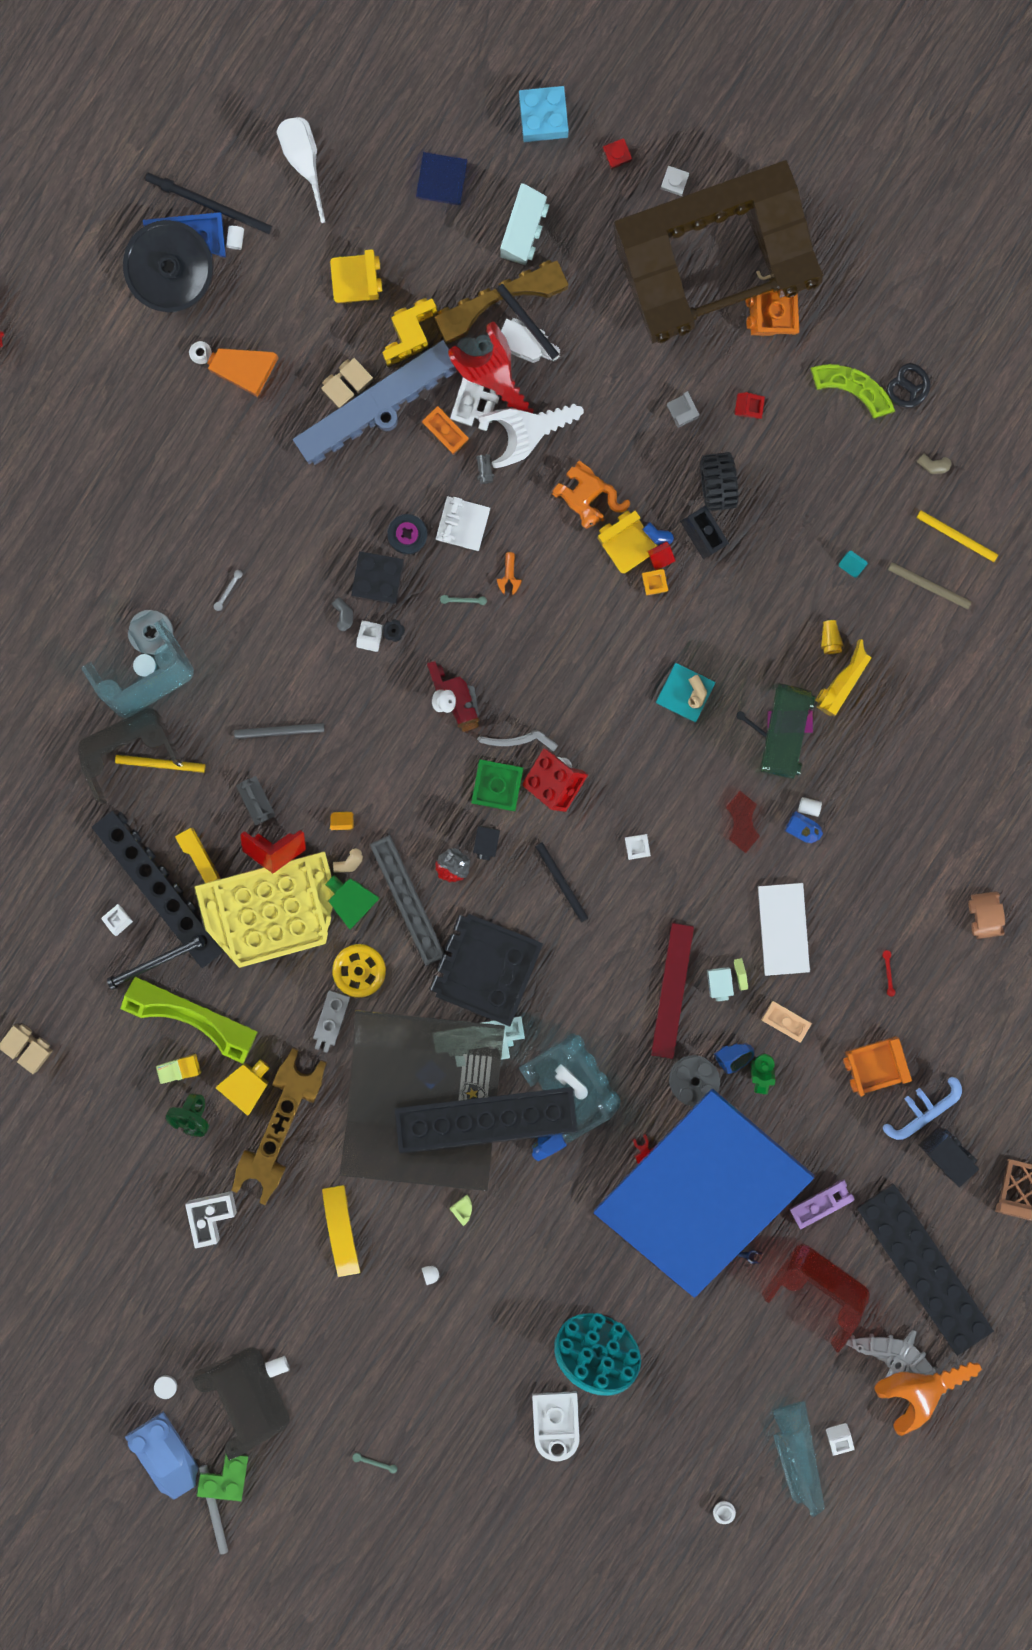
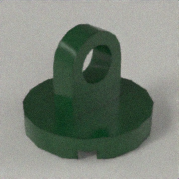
(189, 1116)

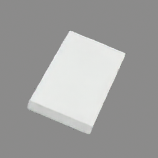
(783, 929)

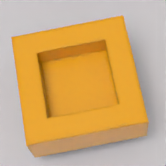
(655, 582)

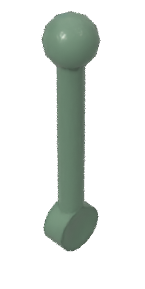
(481, 600)
(357, 1457)

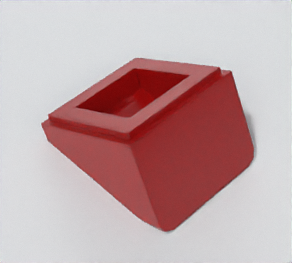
(749, 405)

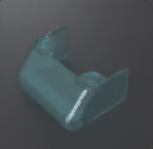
(173, 672)

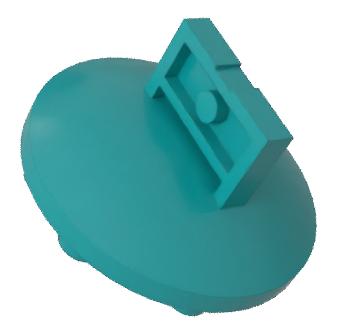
(597, 1354)

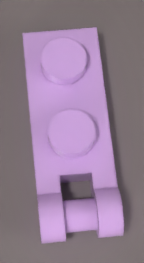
(821, 1204)

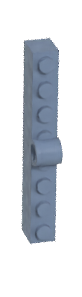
(374, 403)

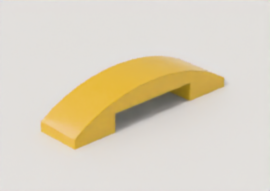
(340, 1231)

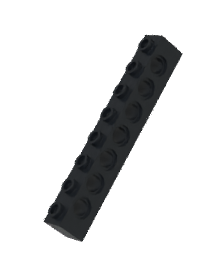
(105, 830)

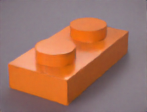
(445, 430)

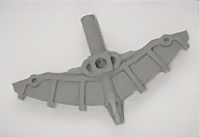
(896, 1353)

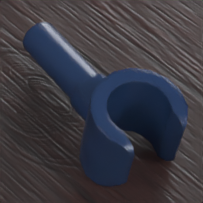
(750, 1256)

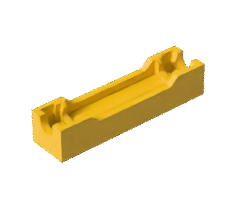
(192, 845)

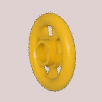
(364, 952)

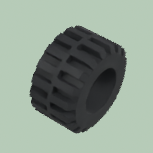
(719, 481)

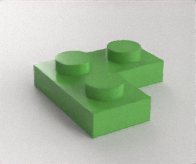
(225, 1486)

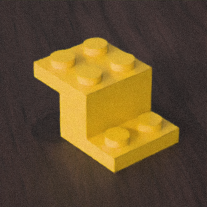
(409, 331)

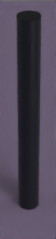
(527, 321)
(570, 896)

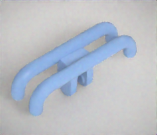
(932, 1112)

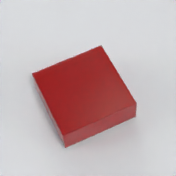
(661, 556)

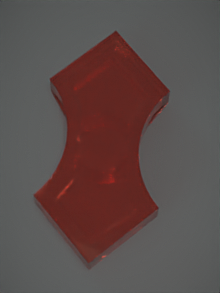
(743, 832)

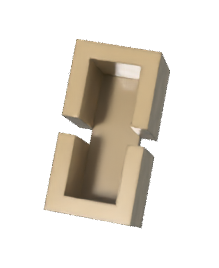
(354, 374)
(16, 1041)

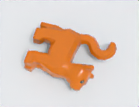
(585, 492)

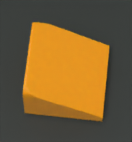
(341, 821)

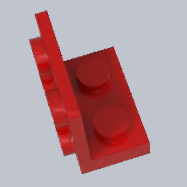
(554, 781)

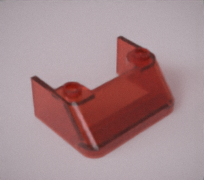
(809, 1265)

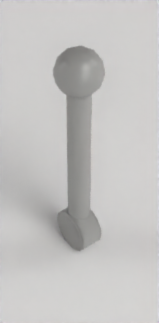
(218, 605)

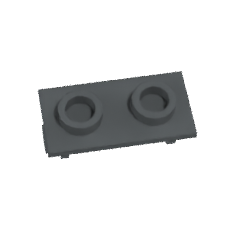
(255, 800)

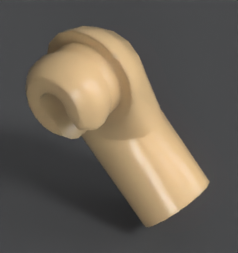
(699, 692)
(351, 863)

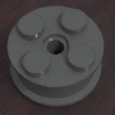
(685, 1070)

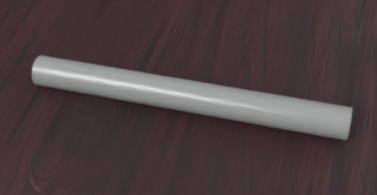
(215, 1517)

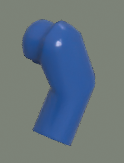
(658, 536)

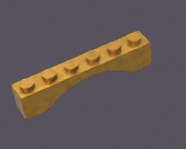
(542, 282)

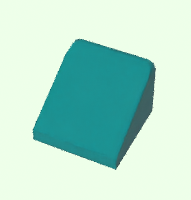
(852, 564)

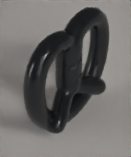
(909, 386)

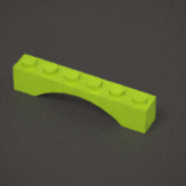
(151, 1001)

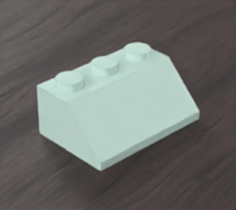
(524, 225)

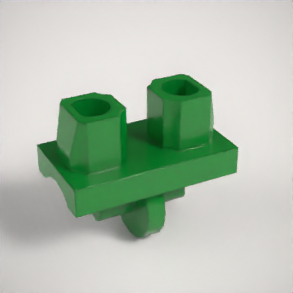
(763, 1073)

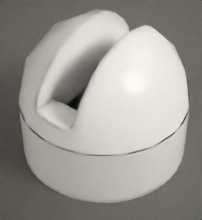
(430, 1274)

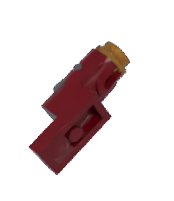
(466, 705)

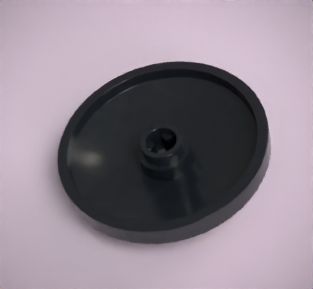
(168, 266)

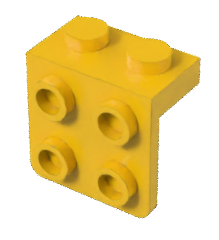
(356, 278)
(626, 541)

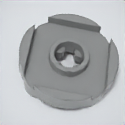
(138, 629)

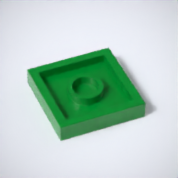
(497, 785)

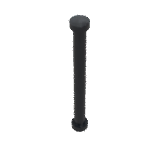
(198, 941)

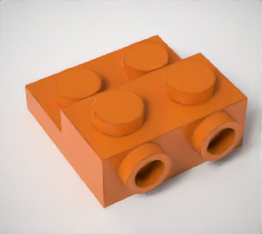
(773, 314)

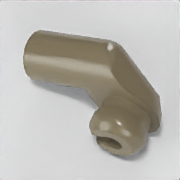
(934, 467)

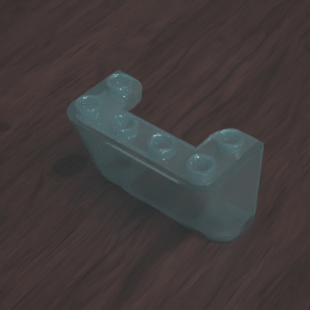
(600, 1101)

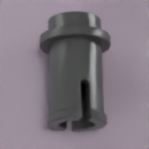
(484, 468)

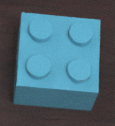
(543, 114)

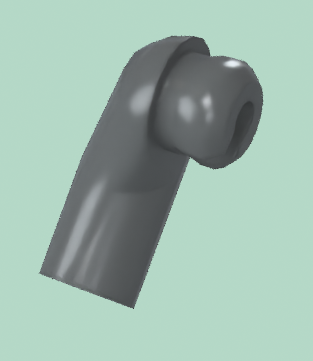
(346, 614)

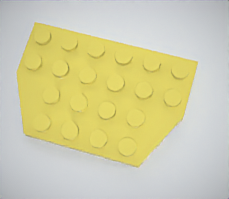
(267, 913)

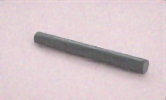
(281, 730)

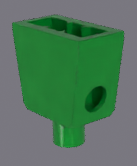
(350, 900)

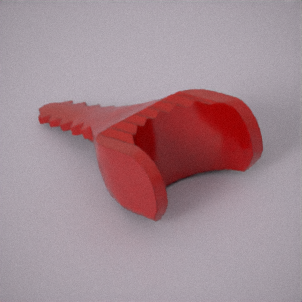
(491, 369)

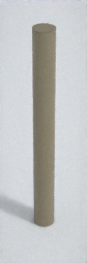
(947, 594)

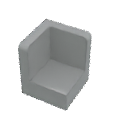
(683, 410)

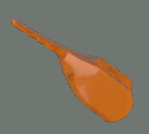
(922, 1393)

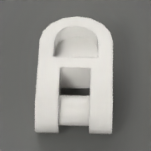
(565, 1076)

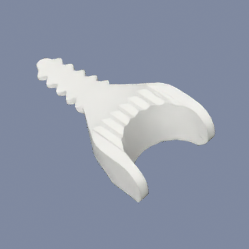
(301, 152)
(527, 429)

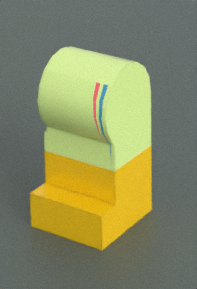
(178, 1069)

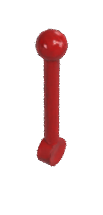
(886, 955)

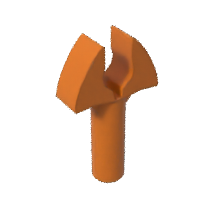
(509, 574)

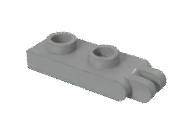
(331, 1019)

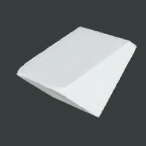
(369, 636)
(840, 1439)

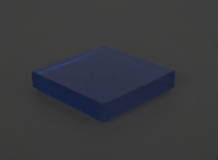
(441, 178)

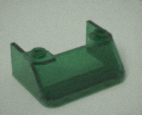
(786, 731)

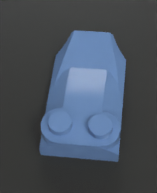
(164, 1456)

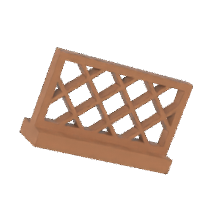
(1014, 1208)

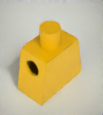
(245, 1085)

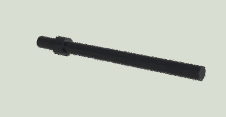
(168, 186)

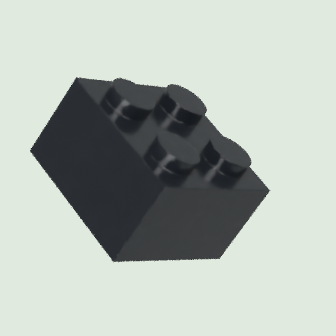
(377, 578)

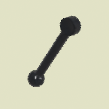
(741, 716)

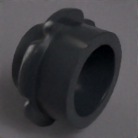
(394, 624)

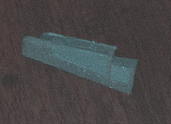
(798, 1456)

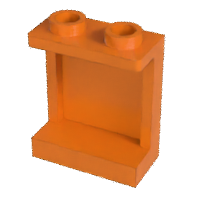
(877, 1066)

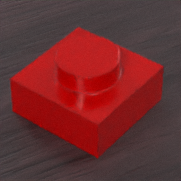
(617, 153)

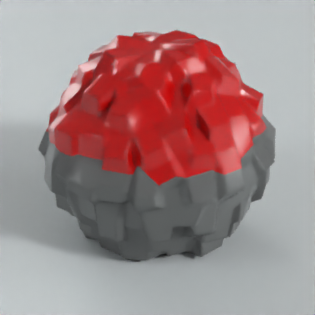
(452, 865)

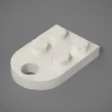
(555, 1423)

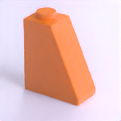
(243, 368)

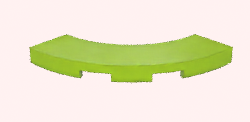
(856, 383)

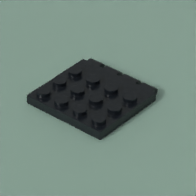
(486, 969)

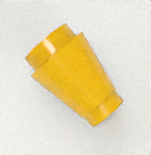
(831, 638)

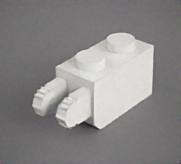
(523, 343)

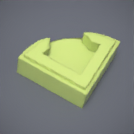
(741, 974)
(462, 1209)

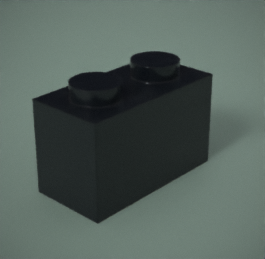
(704, 532)
(486, 842)

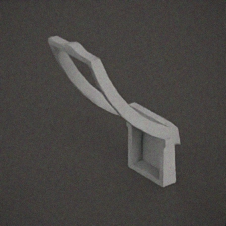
(520, 740)

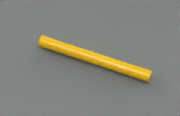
(959, 537)
(159, 763)

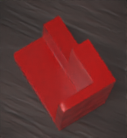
(273, 856)

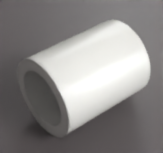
(235, 237)
(810, 806)
(277, 1366)

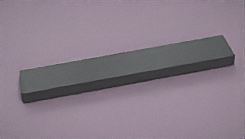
(407, 900)

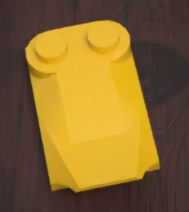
(833, 697)

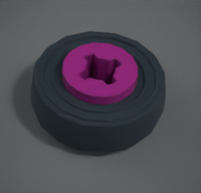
(404, 540)

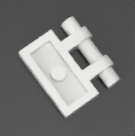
(467, 403)

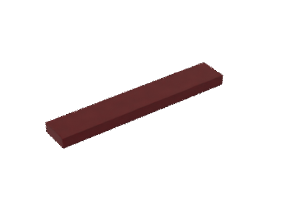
(672, 990)

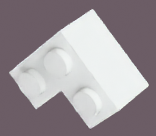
(203, 1216)

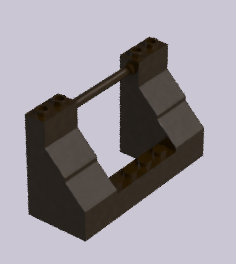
(778, 223)

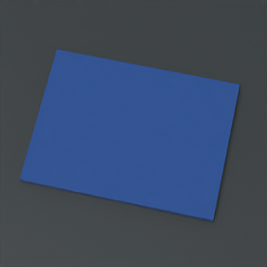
(703, 1193)

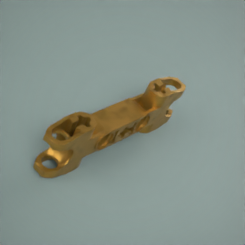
(262, 1164)

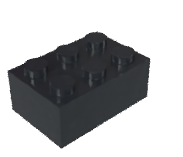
(950, 1156)

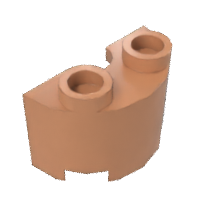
(988, 915)

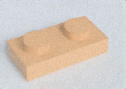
(786, 1021)

